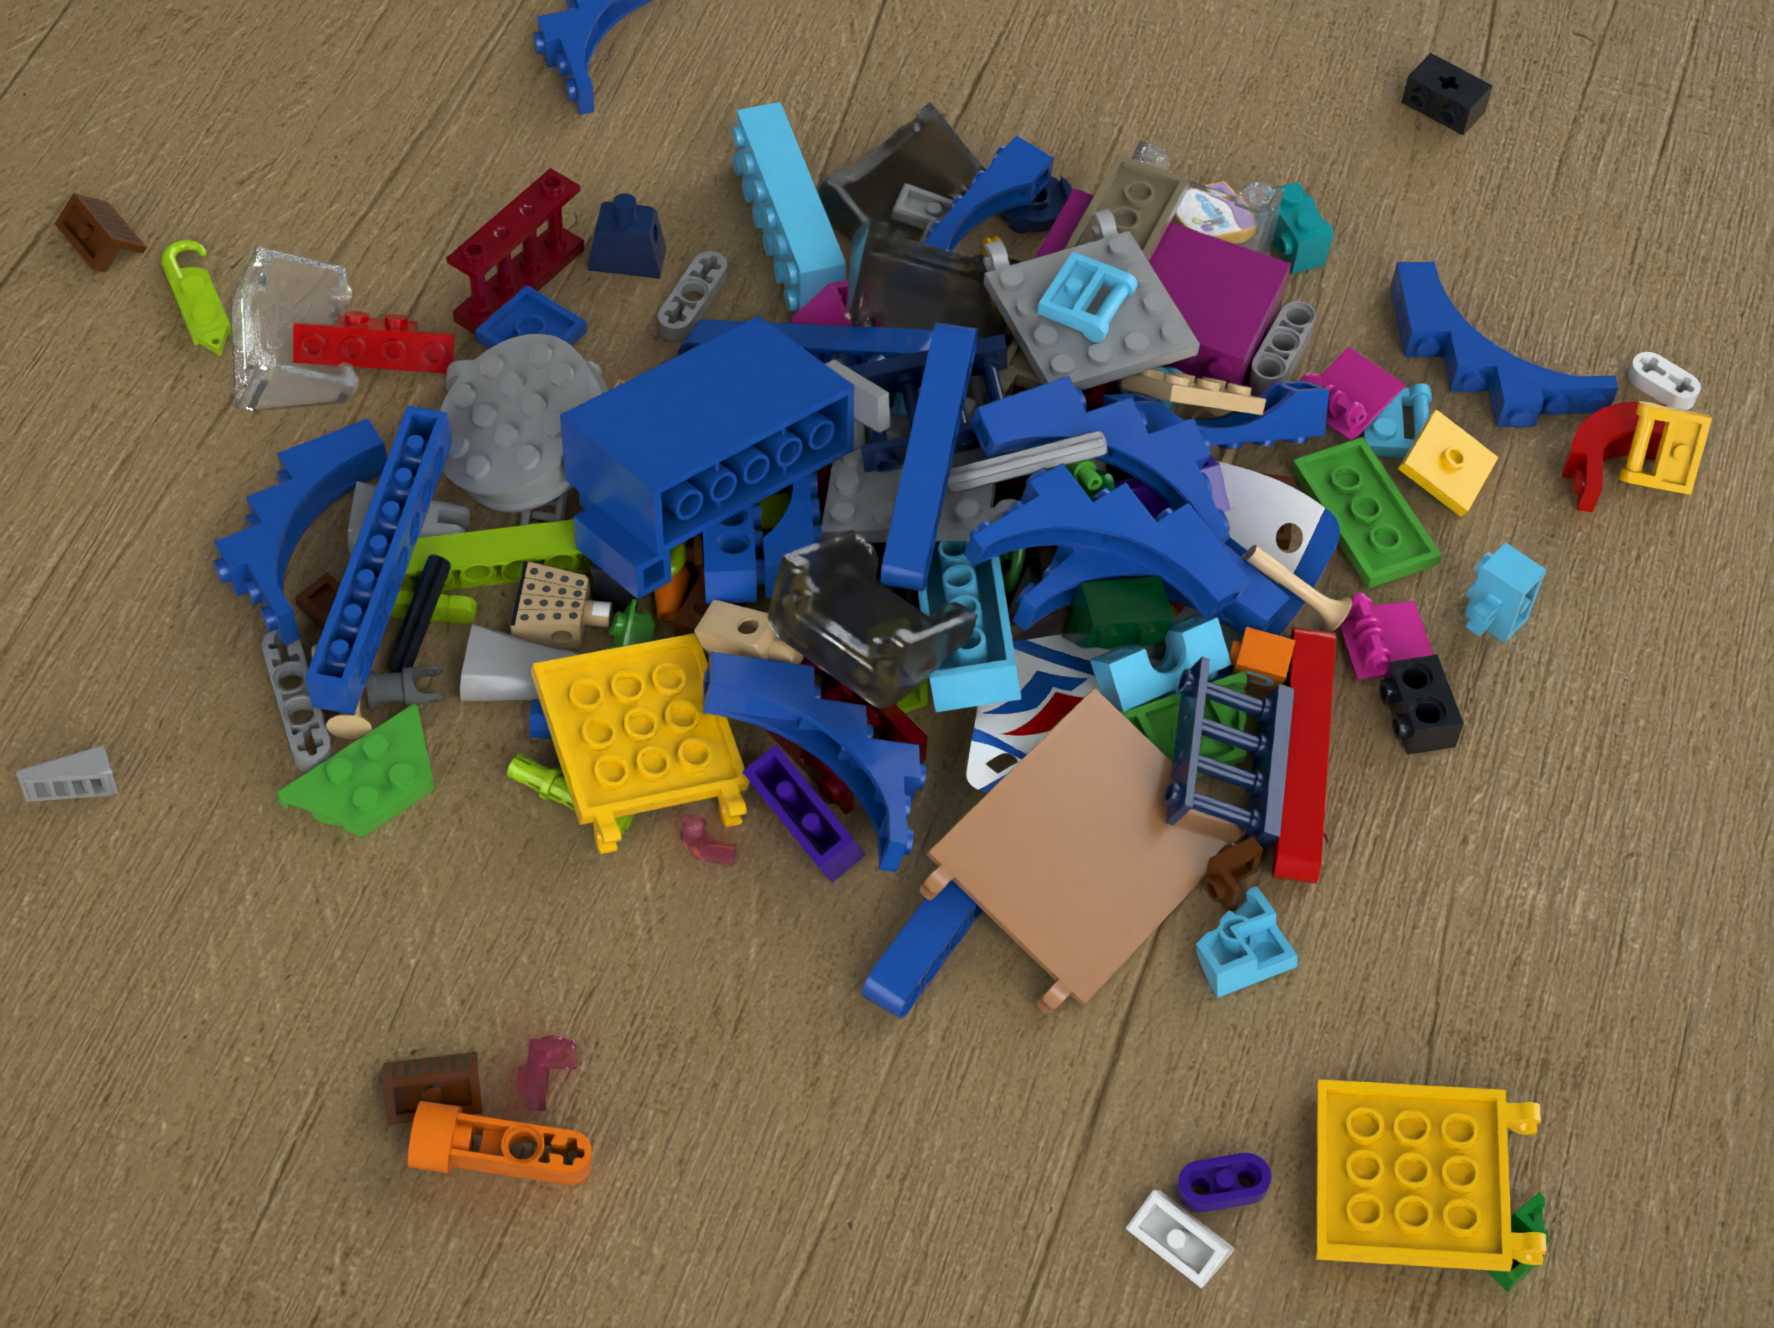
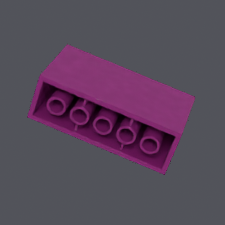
(1218, 287)

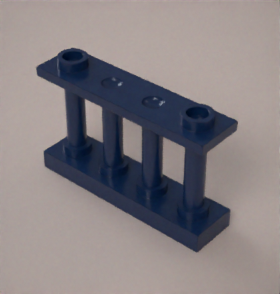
(905, 376)
(1267, 748)

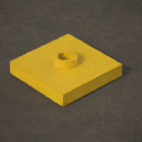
(1448, 463)

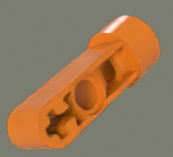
(446, 1137)

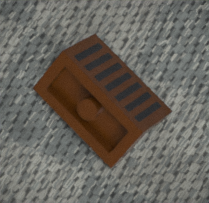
(96, 231)
(432, 1079)

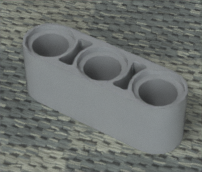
(1282, 347)

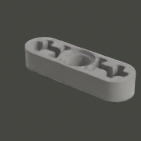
(692, 280)

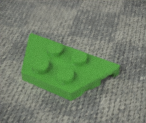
(1160, 719)
(367, 778)

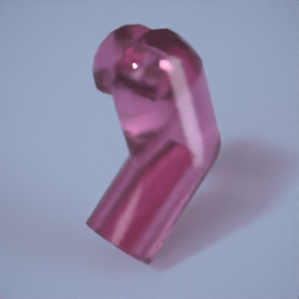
(701, 844)

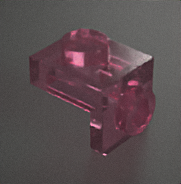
(543, 1055)

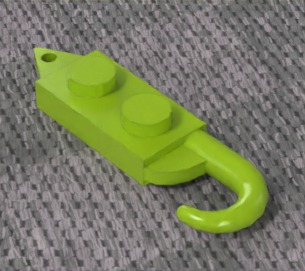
(196, 298)

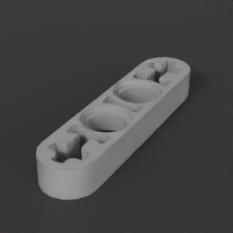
(296, 699)

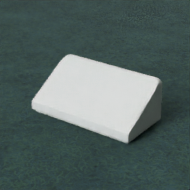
(1179, 1238)

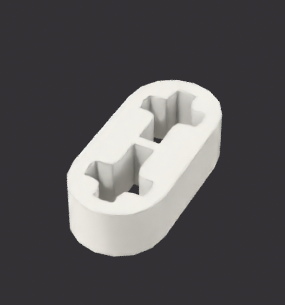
(1664, 381)

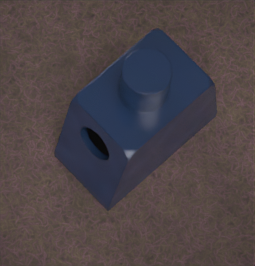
(628, 239)

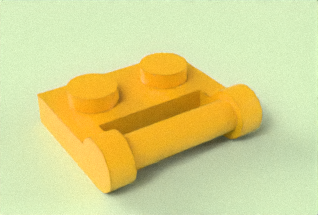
(1678, 449)

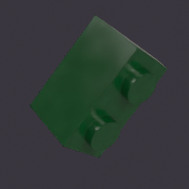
(1119, 613)

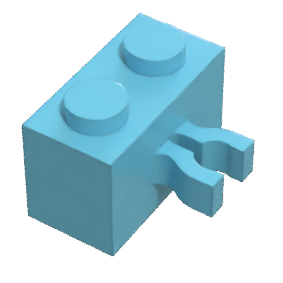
(1503, 592)

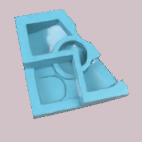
(1245, 947)

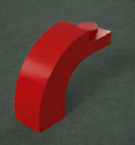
(1600, 438)

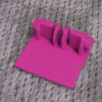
(1356, 392)
(1382, 635)

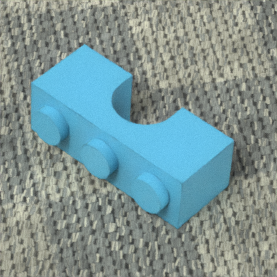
(1131, 681)

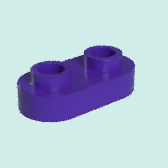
(1220, 1180)

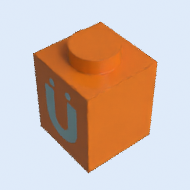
(1262, 657)

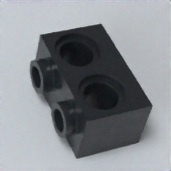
(1426, 701)

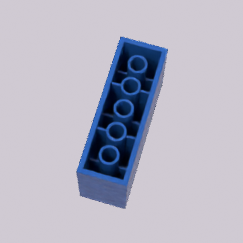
(707, 434)

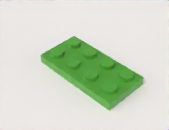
(1373, 517)

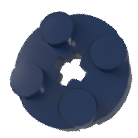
(1040, 215)

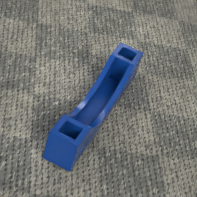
(1009, 182)
(1290, 413)
(794, 529)

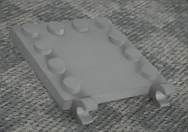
(1140, 336)
(868, 499)

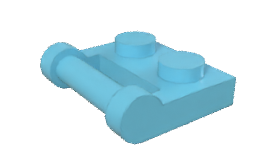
(1075, 290)
(1386, 431)

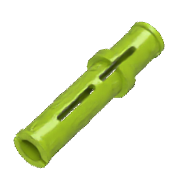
(549, 784)

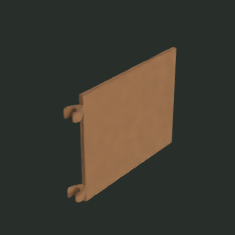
(1080, 850)

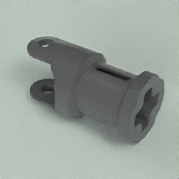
(401, 687)

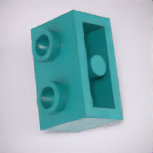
(1301, 231)

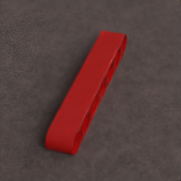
(1311, 675)

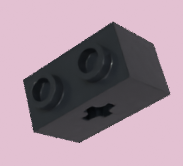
(1446, 93)

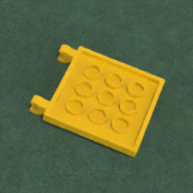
(637, 733)
(1418, 1176)

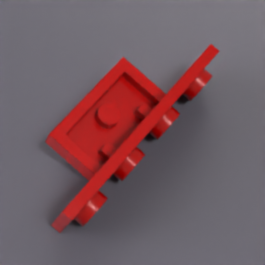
(373, 343)

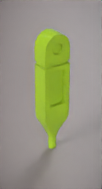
(449, 608)

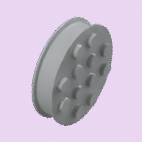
(509, 421)

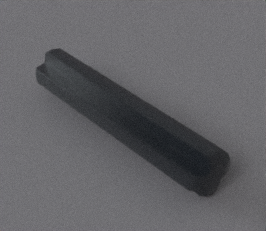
(419, 613)

